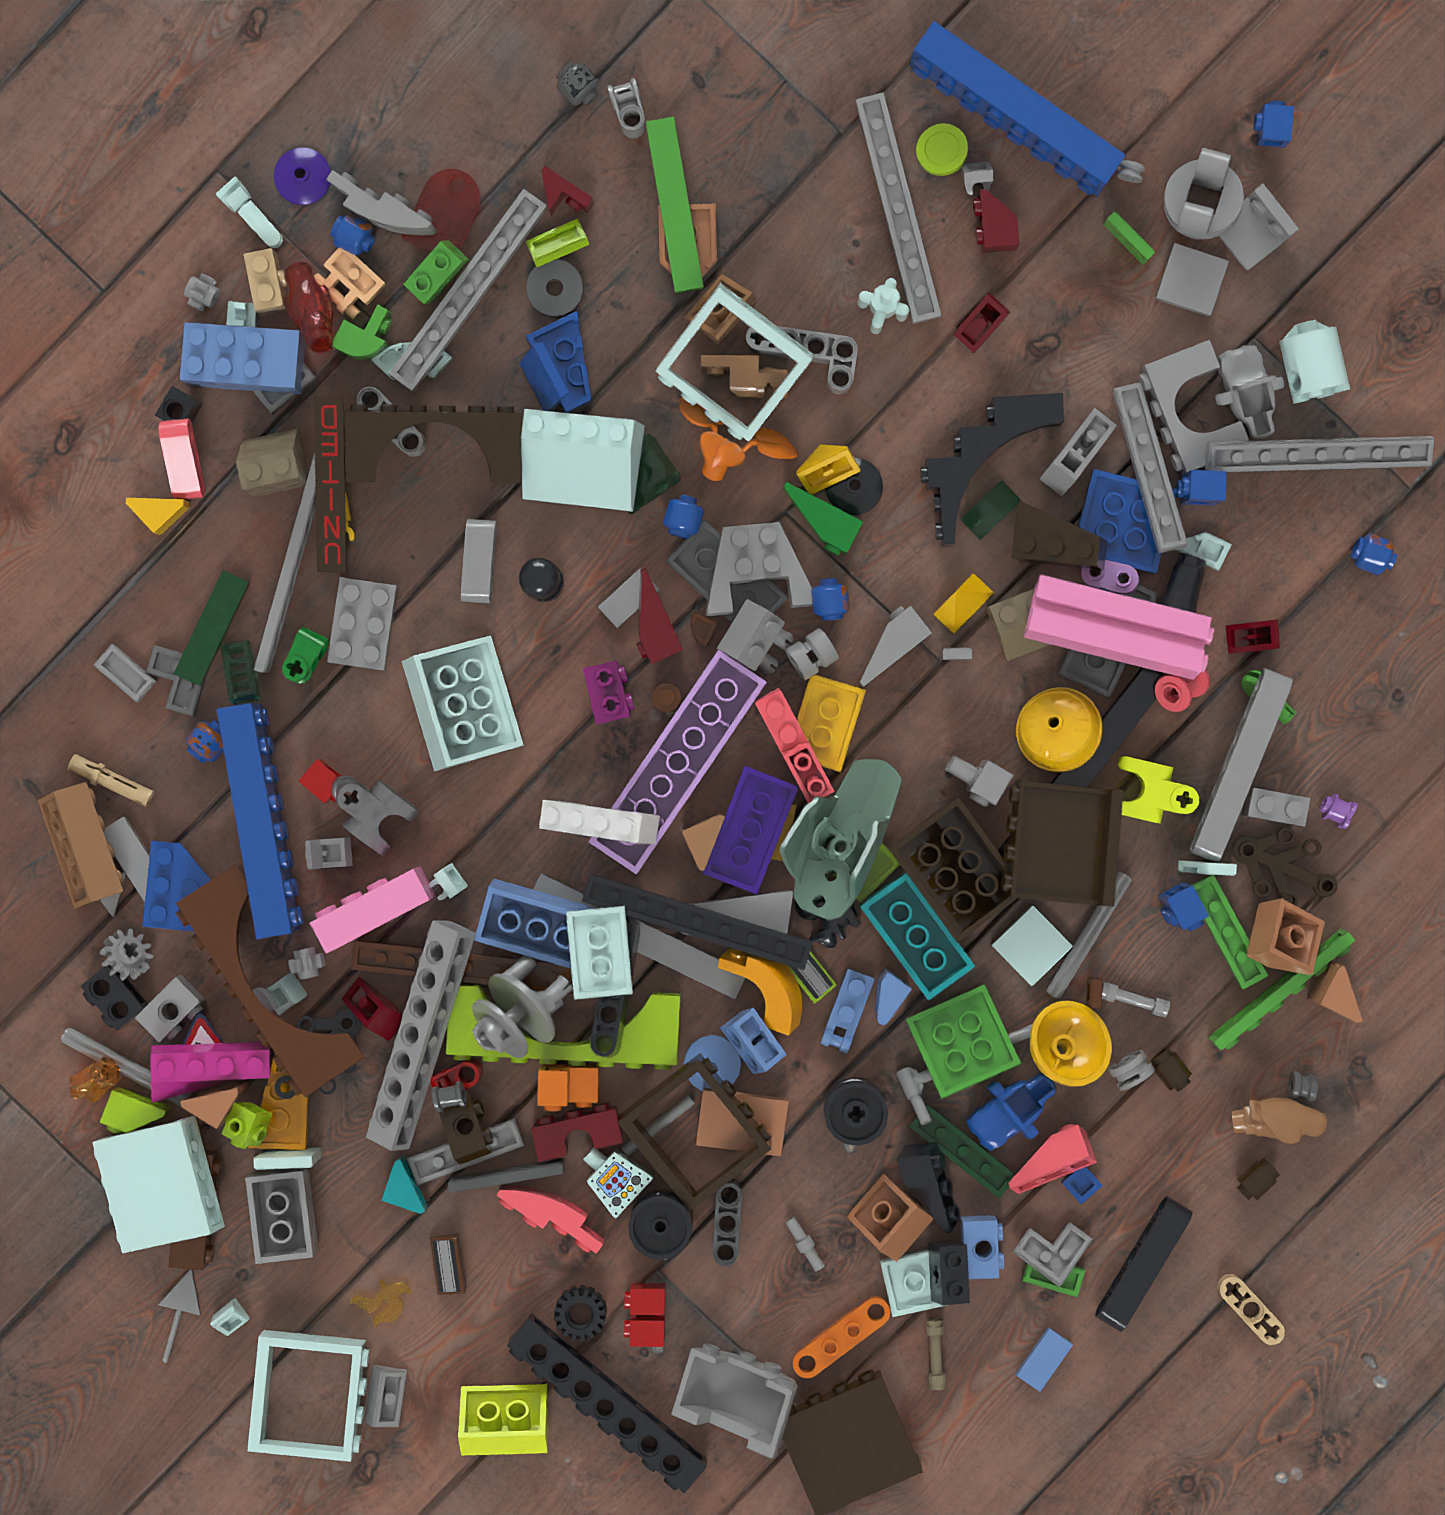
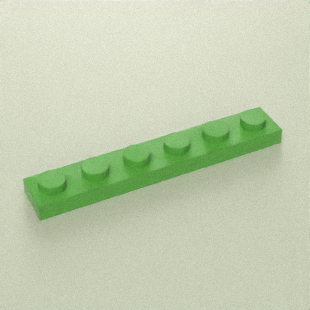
(1273, 996)

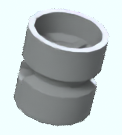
(819, 647)

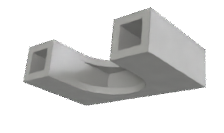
(1163, 381)

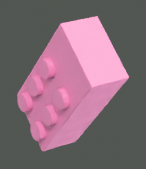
(368, 911)

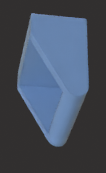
(889, 995)

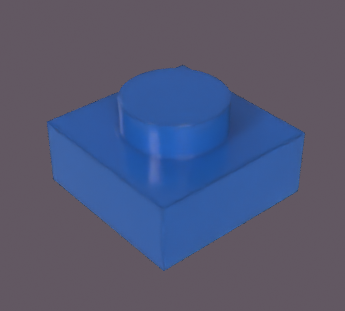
(1081, 1184)

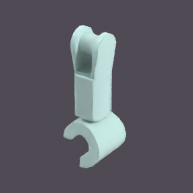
(236, 198)

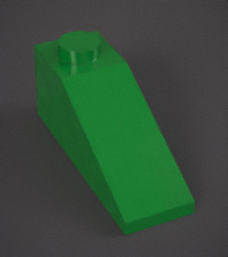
(829, 523)

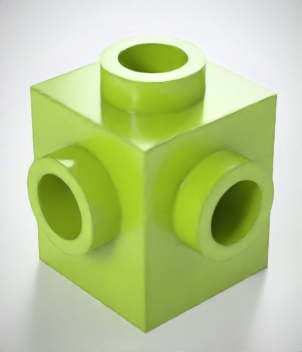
(246, 1124)

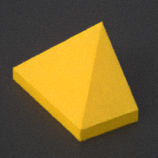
(826, 467)
(963, 603)

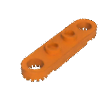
(841, 1337)

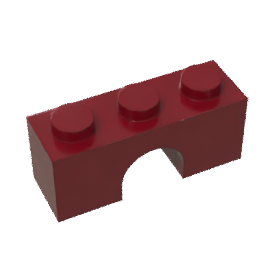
(551, 1133)

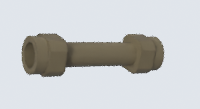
(936, 1377)

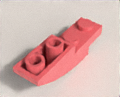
(793, 745)
(542, 1206)

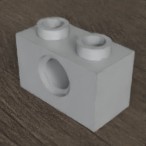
(155, 1016)

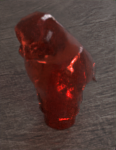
(309, 306)

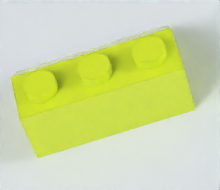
(503, 1419)

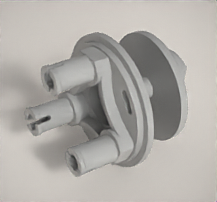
(518, 1010)

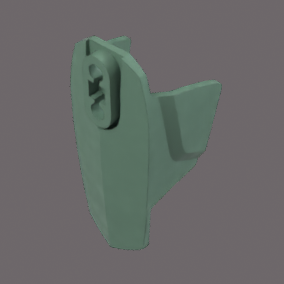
(841, 838)

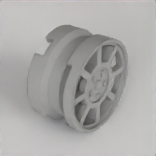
(1131, 1070)

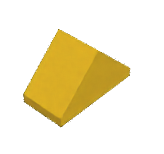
(158, 513)

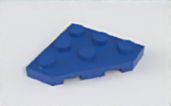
(170, 878)

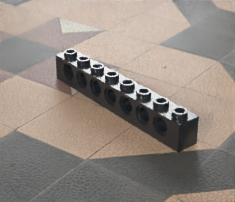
(676, 1476)

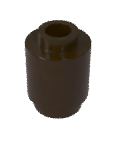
(1171, 1069)
(1257, 1179)

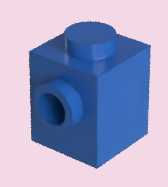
(1274, 124)

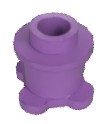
(1338, 810)

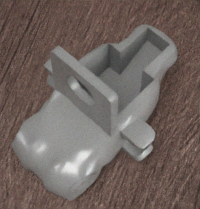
(1249, 390)

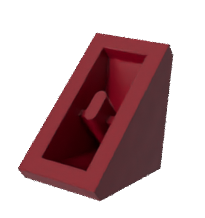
(1253, 636)

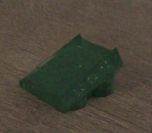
(655, 473)

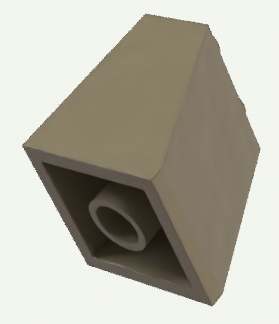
(272, 463)

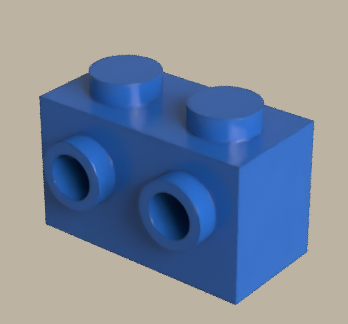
(1182, 907)

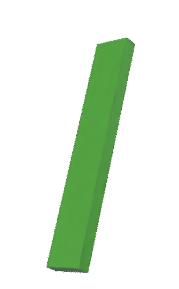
(674, 205)

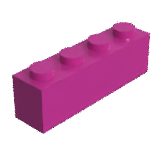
(199, 1066)

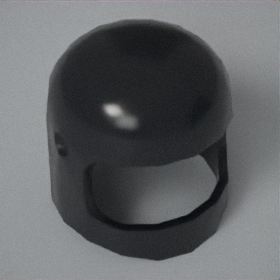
(540, 579)

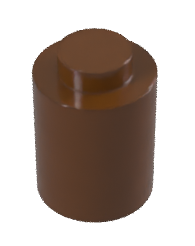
(667, 698)

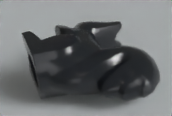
(827, 935)

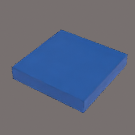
(544, 377)

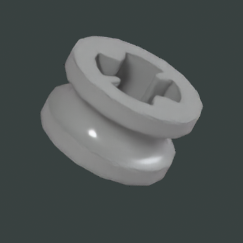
(1131, 171)

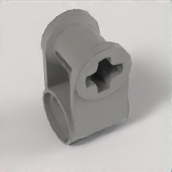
(627, 104)

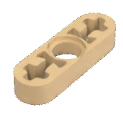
(1250, 1321)

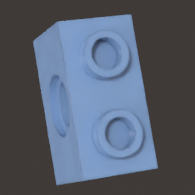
(979, 1229)

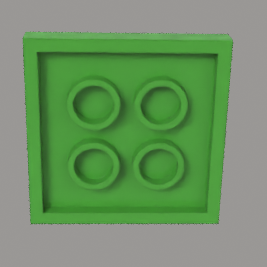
(963, 1041)

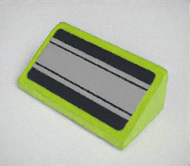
(813, 979)

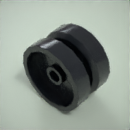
(858, 1128)
(645, 1231)

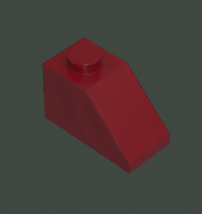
(373, 1009)

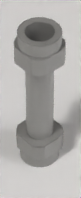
(1157, 1005)

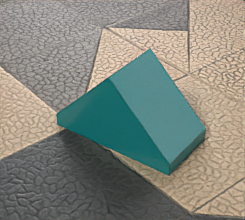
(402, 1188)

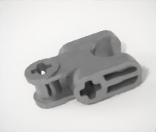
(369, 808)

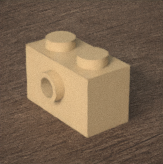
(266, 281)

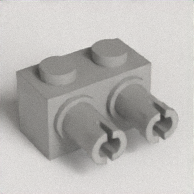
(752, 636)
(983, 782)

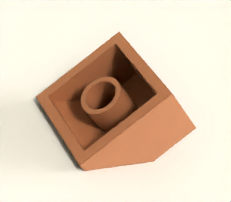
(1285, 937)
(890, 1218)

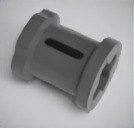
(449, 1096)

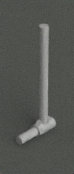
(913, 1082)

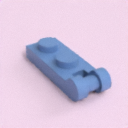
(847, 1009)

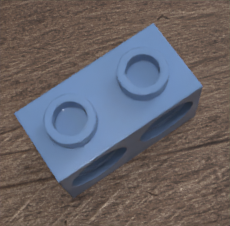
(753, 1041)

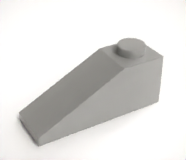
(1078, 452)
(897, 639)

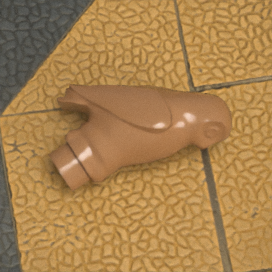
(1279, 1119)

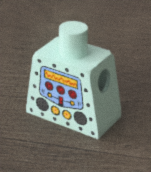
(616, 1178)

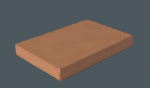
(721, 1130)

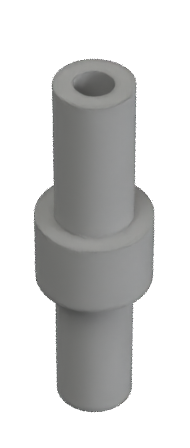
(804, 1244)

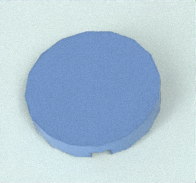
(720, 1052)

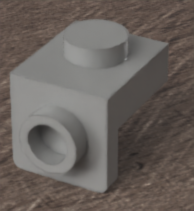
(328, 853)

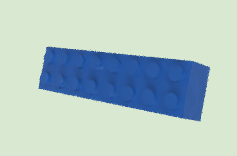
(1015, 109)
(260, 820)

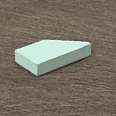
(1208, 548)
(1209, 868)

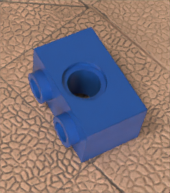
(1202, 488)

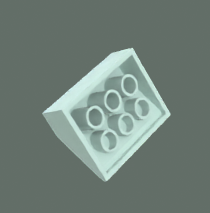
(580, 459)
(462, 702)

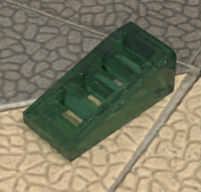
(252, 682)

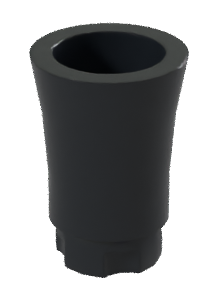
(1185, 583)

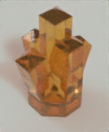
(95, 1080)

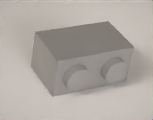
(1276, 807)

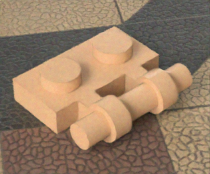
(355, 276)

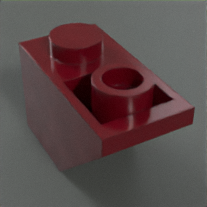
(997, 224)

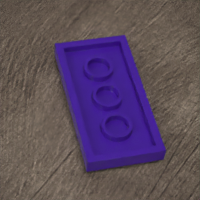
(750, 830)

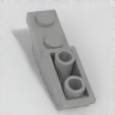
(384, 211)

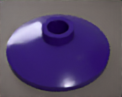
(311, 186)

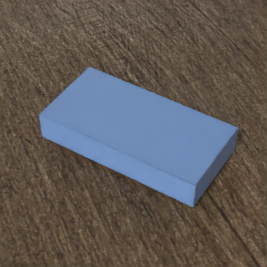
(1044, 1359)

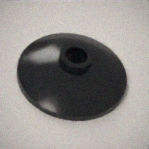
(857, 501)

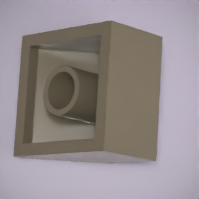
(1009, 624)

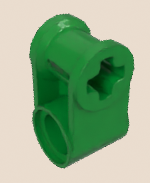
(305, 651)

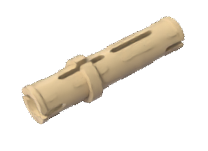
(100, 775)

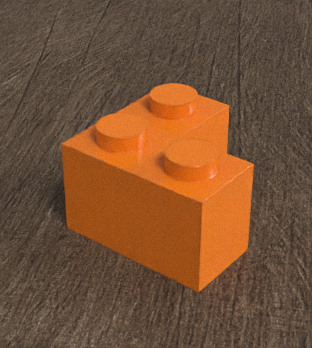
(567, 1083)

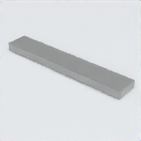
(1149, 467)

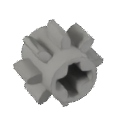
(202, 292)
(306, 963)

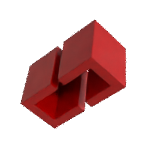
(647, 1314)

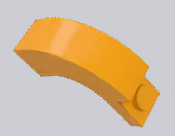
(776, 983)

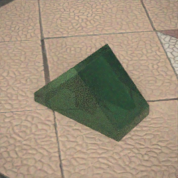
(990, 510)

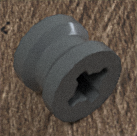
(1303, 1086)

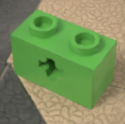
(436, 272)

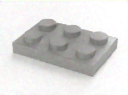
(362, 624)

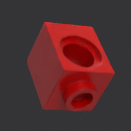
(319, 780)

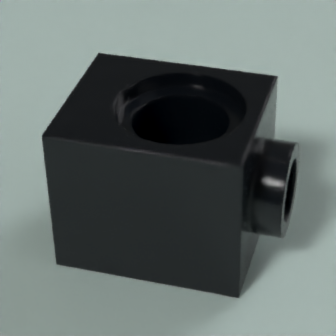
(177, 397)

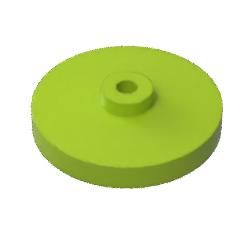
(942, 149)

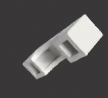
(599, 822)

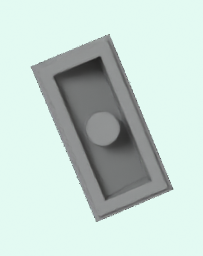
(385, 1396)

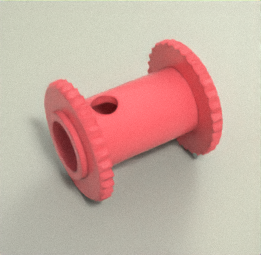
(1176, 692)

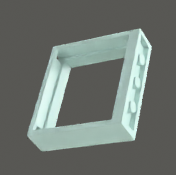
(762, 326)
(355, 1413)

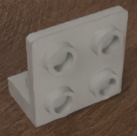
(1259, 229)

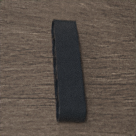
(619, 1002)
(1143, 1263)

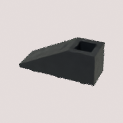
(926, 1178)

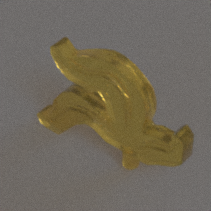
(393, 1303)

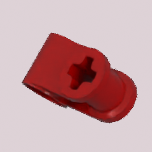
(449, 1076)

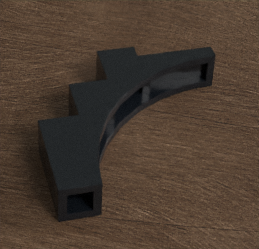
(951, 475)

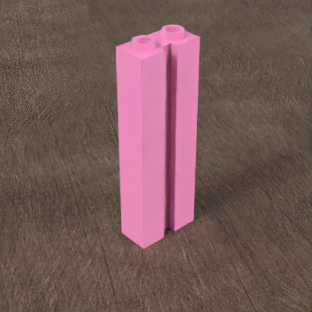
(1119, 627)

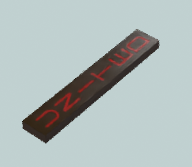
(330, 484)

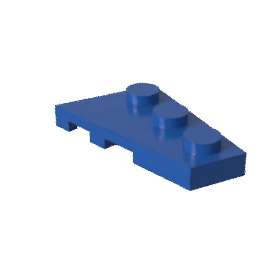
(566, 350)

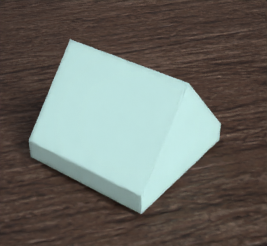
(229, 1318)

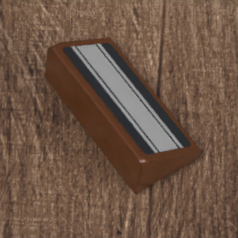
(448, 1264)

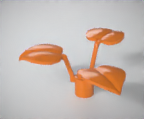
(722, 453)

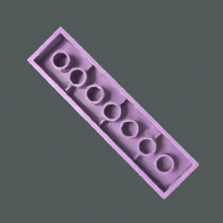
(684, 752)

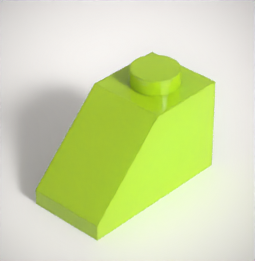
(130, 1111)

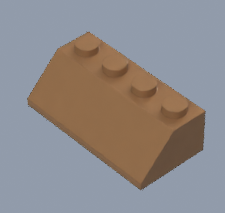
(81, 844)

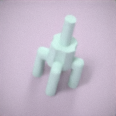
(883, 304)

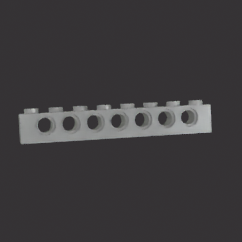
(420, 1035)

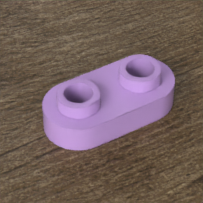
(1110, 578)

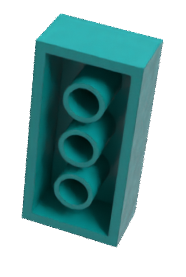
(916, 935)

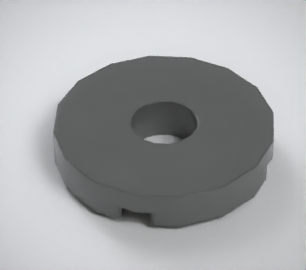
(555, 305)

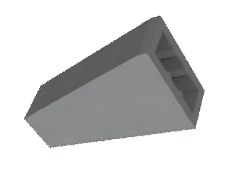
(763, 909)

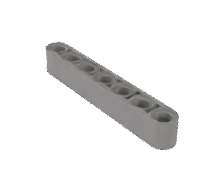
(1241, 765)

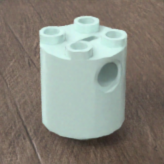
(1313, 361)

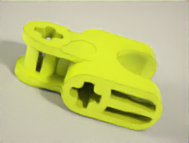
(1156, 791)

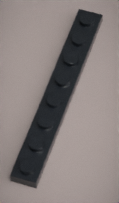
(698, 921)

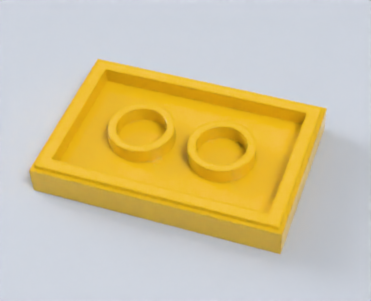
(829, 718)

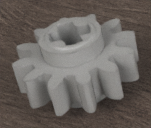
(115, 950)

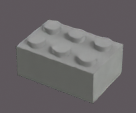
(281, 1215)

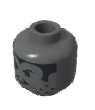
(577, 84)

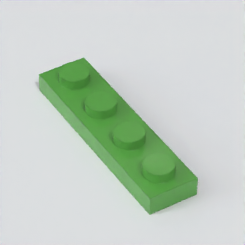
(1228, 933)

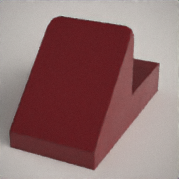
(559, 188)
(981, 323)

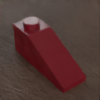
(654, 626)

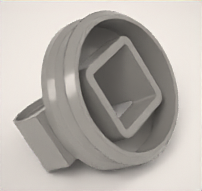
(1210, 172)

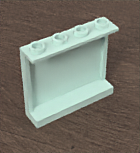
(158, 1185)

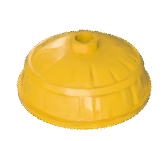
(1067, 744)
(1079, 1034)

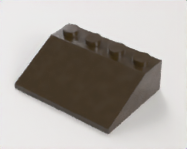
(954, 868)

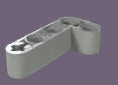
(827, 356)

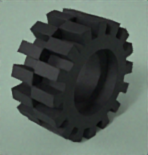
(574, 1329)

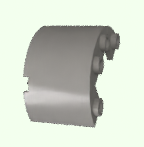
(736, 1396)

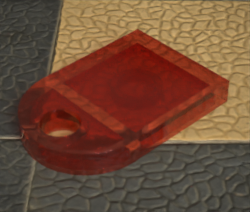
(451, 211)

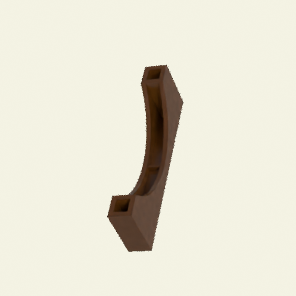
(216, 917)

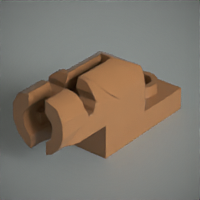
(745, 375)

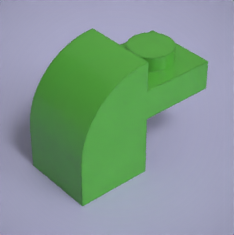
(366, 343)

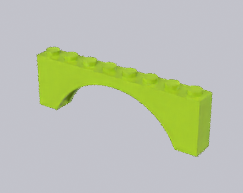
(646, 1038)

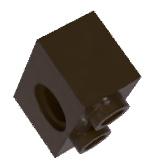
(477, 1142)

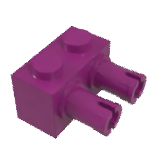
(608, 692)

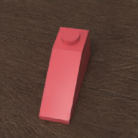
(1057, 1157)

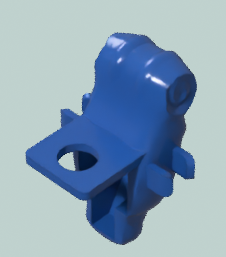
(1010, 1110)

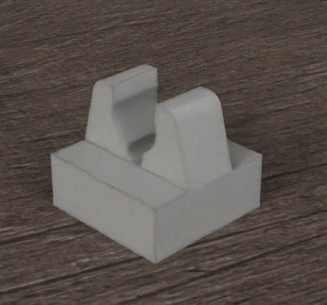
(977, 173)

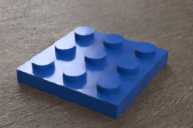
(1118, 514)

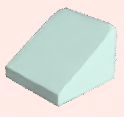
(287, 992)

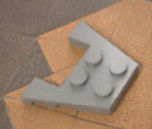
(755, 555)

